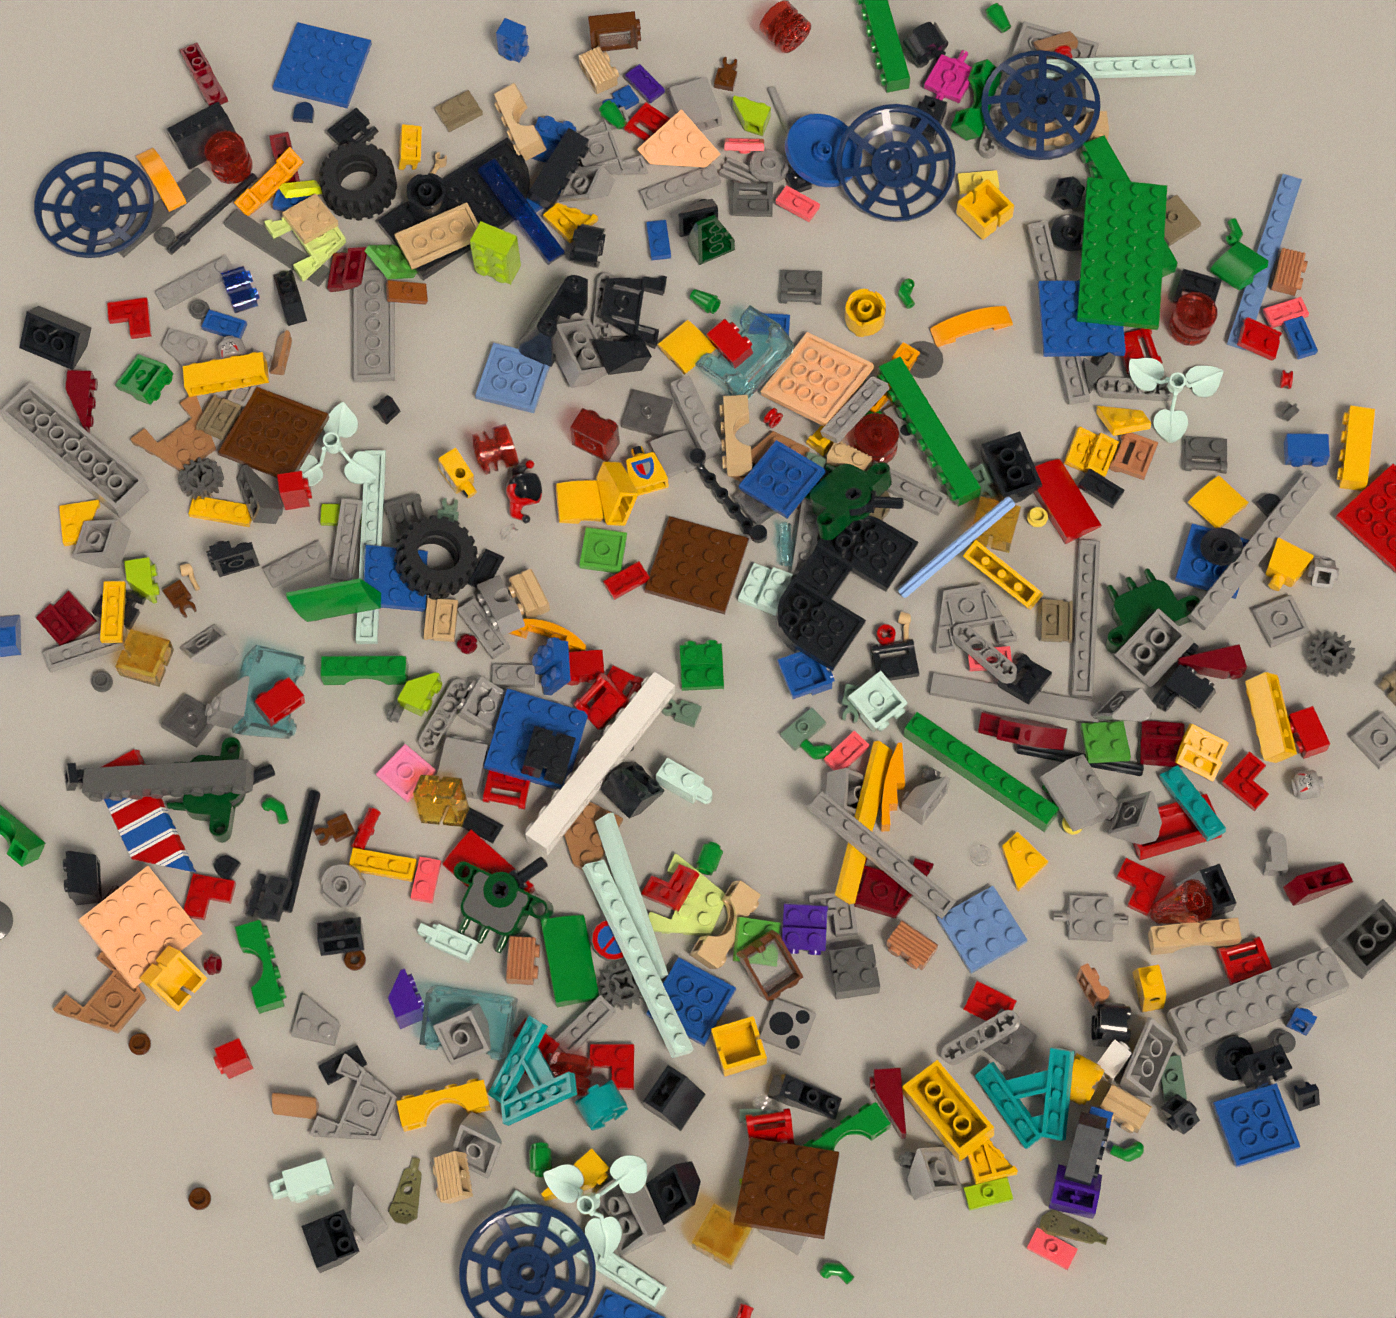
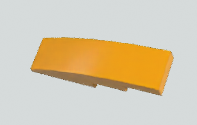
(894, 781)

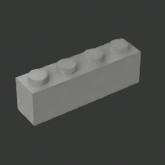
(696, 417)

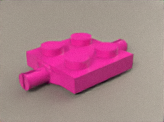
(949, 77)

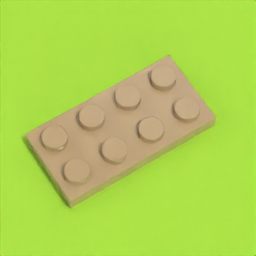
(437, 236)

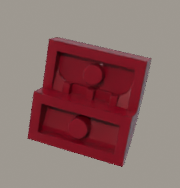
(347, 269)
(66, 619)
(1160, 742)

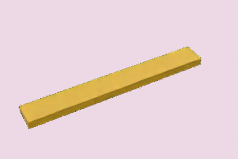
(865, 814)

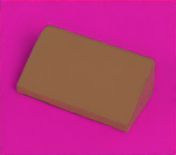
(1053, 42)
(281, 353)
(294, 1105)

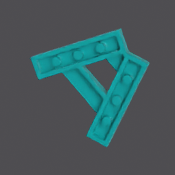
(527, 1057)
(1007, 1096)

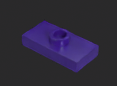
(644, 83)

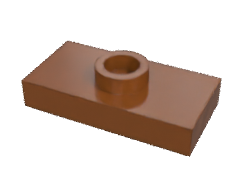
(406, 292)

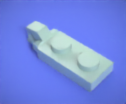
(449, 941)

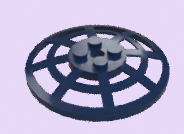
(1040, 113)
(899, 152)
(92, 197)
(524, 1258)

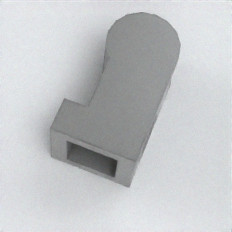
(1277, 855)

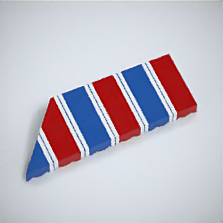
(147, 825)

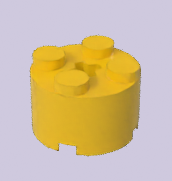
(865, 312)
(1084, 1076)

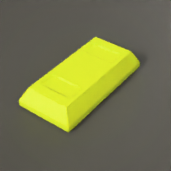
(300, 189)

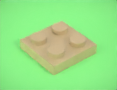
(310, 219)

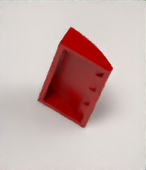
(1064, 502)
(1175, 832)
(477, 851)

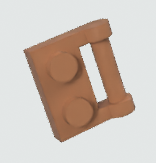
(1140, 457)
(1088, 981)

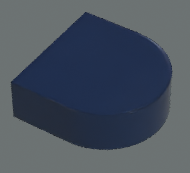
(303, 113)

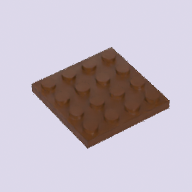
(273, 433)
(697, 565)
(787, 1188)

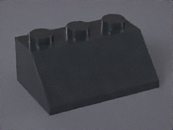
(193, 133)
(54, 337)
(1011, 467)

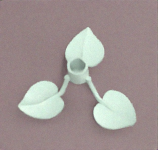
(1203, 380)
(361, 467)
(602, 1232)

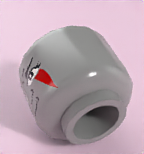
(230, 347)
(1307, 784)

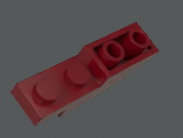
(203, 75)
(1022, 732)

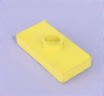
(969, 181)

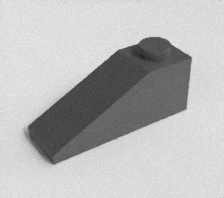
(259, 497)

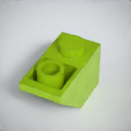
(752, 115)
(140, 577)
(419, 692)

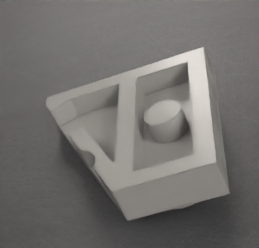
(184, 347)
(314, 1023)

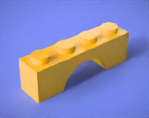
(416, 1110)

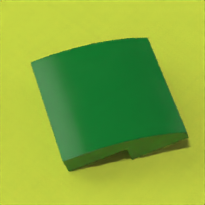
(1239, 266)

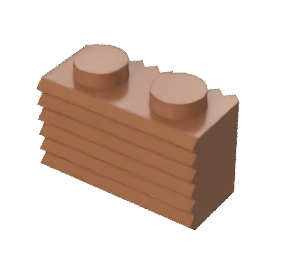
(1288, 272)
(911, 945)
(521, 960)

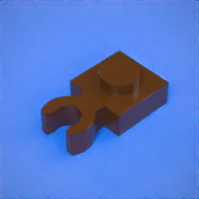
(726, 76)
(179, 596)
(338, 828)

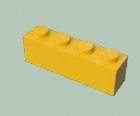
(225, 374)
(1356, 448)
(1003, 574)
(1270, 717)

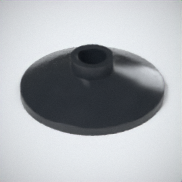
(1066, 226)
(1221, 539)
(1237, 1048)

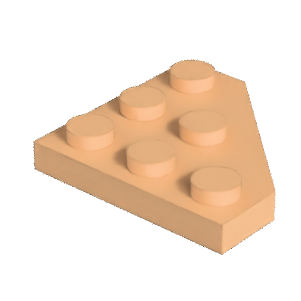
(679, 144)

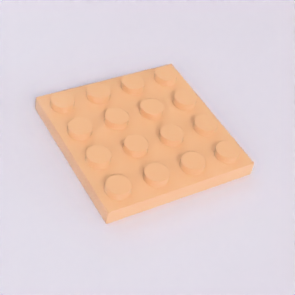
(817, 379)
(139, 925)

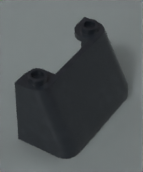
(563, 301)

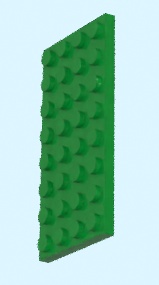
(1122, 253)

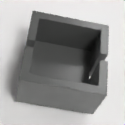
(854, 971)

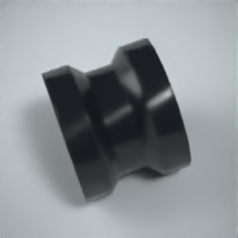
(1164, 698)

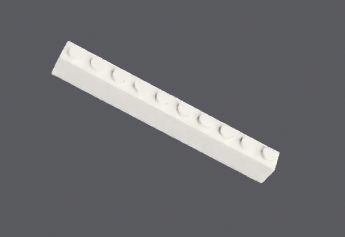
(598, 765)

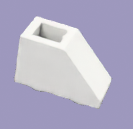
(1114, 1060)

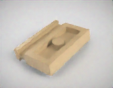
(441, 620)

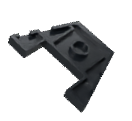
(623, 304)

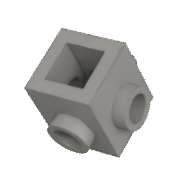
(1323, 572)

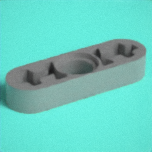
(987, 137)

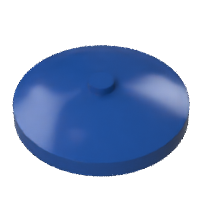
(813, 149)

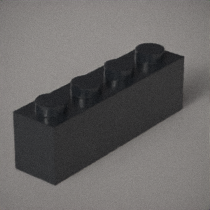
(558, 169)

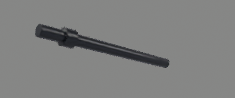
(184, 238)

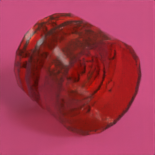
(785, 26)
(228, 157)
(1192, 318)
(495, 449)

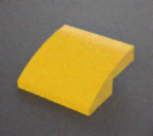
(686, 346)
(1091, 452)
(578, 501)
(1218, 502)
(1201, 752)

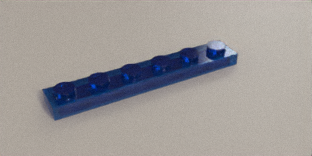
(521, 211)

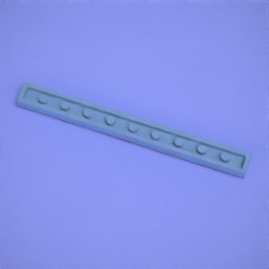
(1269, 249)

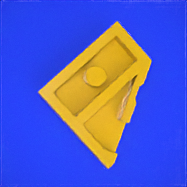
(567, 219)
(1123, 420)
(73, 517)
(1022, 860)
(989, 1164)

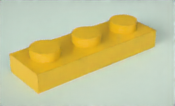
(220, 511)
(113, 612)
(383, 864)

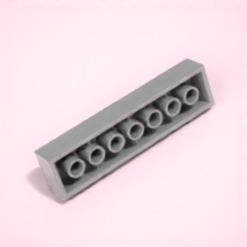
(74, 450)
(1257, 1001)

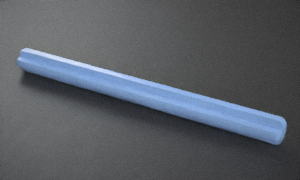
(956, 547)

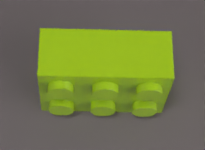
(495, 253)

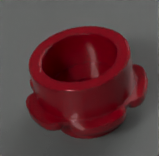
(467, 649)
(213, 964)

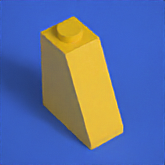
(616, 493)

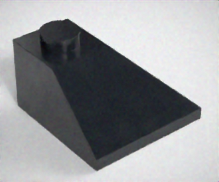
(694, 213)
(622, 354)
(674, 1190)

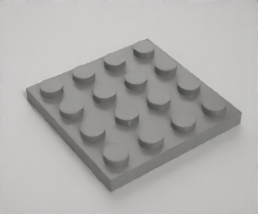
(1031, 33)

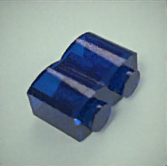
(239, 289)

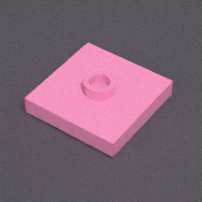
(404, 771)

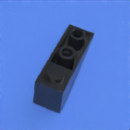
(290, 297)
(803, 1096)

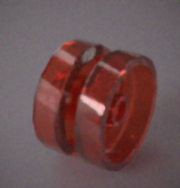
(877, 437)
(579, 1065)

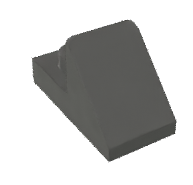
(1095, 372)

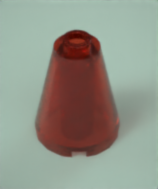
(1183, 905)

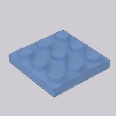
(512, 379)
(982, 929)

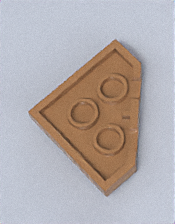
(584, 838)

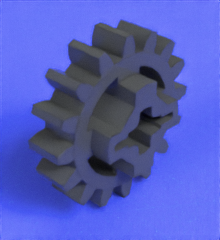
(211, 478)
(1327, 661)
(615, 980)

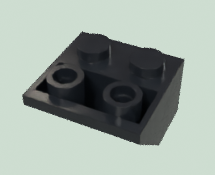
(631, 789)
(83, 877)
(1217, 887)
(673, 1098)
(330, 1240)

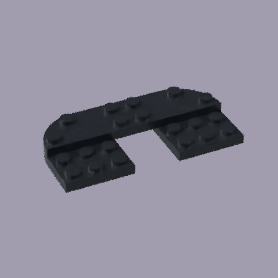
(807, 614)

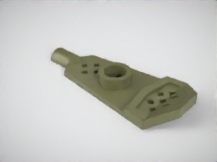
(404, 1201)
(1059, 1224)

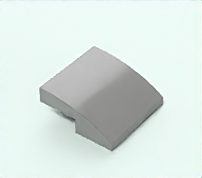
(674, 452)

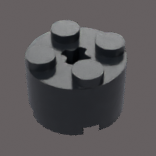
(926, 43)
(427, 196)
(588, 245)
(1110, 1023)

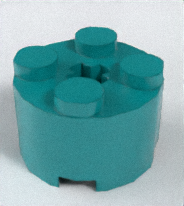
(601, 1105)

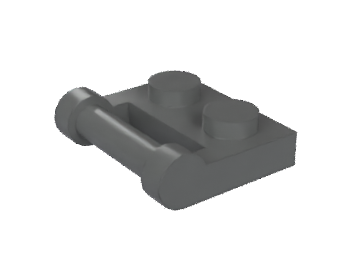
(753, 204)
(801, 282)
(1205, 449)
(399, 515)

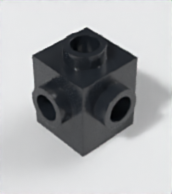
(1068, 193)
(1180, 1114)

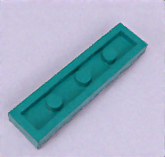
(1192, 803)

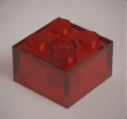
(595, 434)

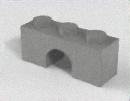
(498, 605)

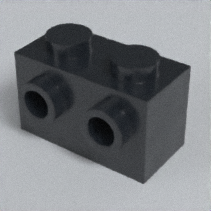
(937, 109)
(1191, 688)
(340, 936)
(1264, 1066)

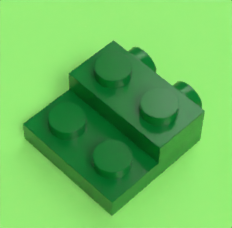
(145, 379)
(701, 666)

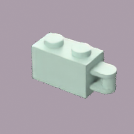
(683, 782)
(304, 1181)

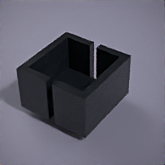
(548, 753)

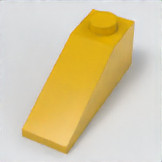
(594, 1172)

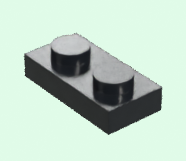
(1101, 488)

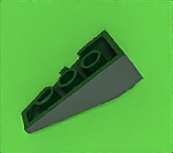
(710, 240)

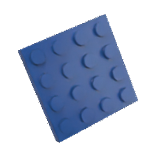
(322, 65)
(1063, 334)
(514, 731)

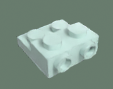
(764, 588)
(878, 702)

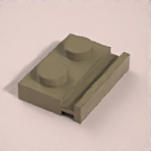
(458, 111)
(219, 417)
(1056, 621)

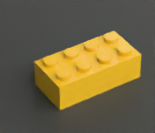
(948, 1110)

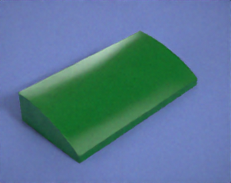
(334, 600)
(570, 960)

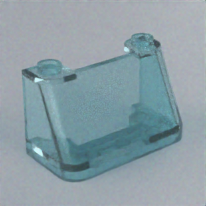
(769, 348)
(265, 668)
(445, 1001)

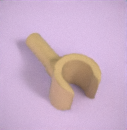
(439, 163)
(187, 570)
(905, 618)

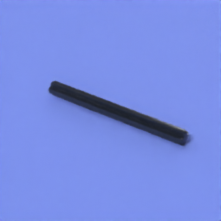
(1062, 755)
(301, 847)

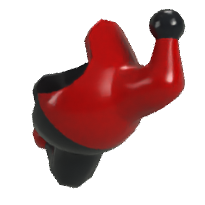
(523, 490)

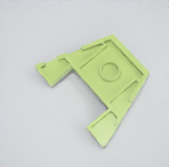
(318, 249)
(699, 911)

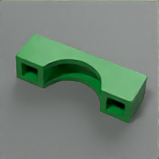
(969, 121)
(342, 669)
(22, 842)
(266, 991)
(868, 1123)

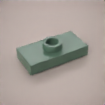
(803, 729)
(1173, 1079)

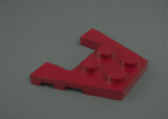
(882, 893)

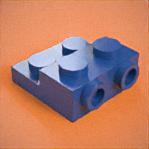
(551, 134)
(553, 665)
(804, 675)

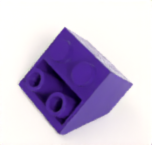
(405, 1004)
(1073, 1196)

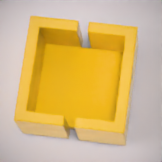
(987, 212)
(170, 975)
(737, 1046)

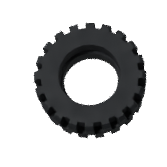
(358, 159)
(442, 533)

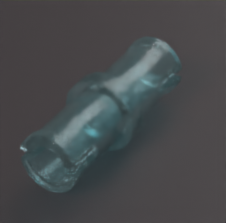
(785, 544)

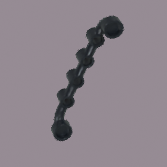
(758, 532)

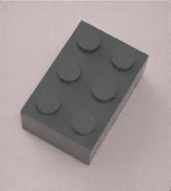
(1368, 939)

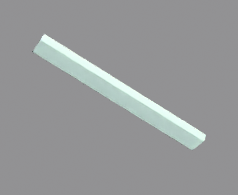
(1129, 66)
(628, 887)
(612, 1267)

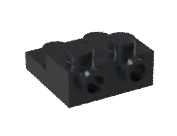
(231, 559)

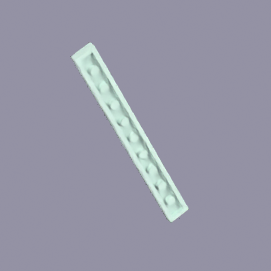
(371, 534)
(638, 959)

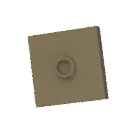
(1179, 220)

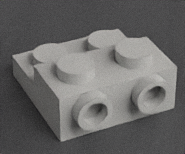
(482, 704)

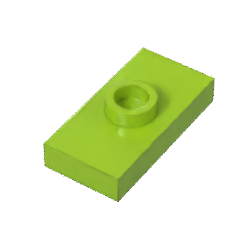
(988, 1194)

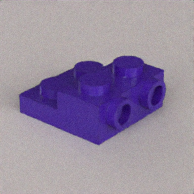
(805, 928)

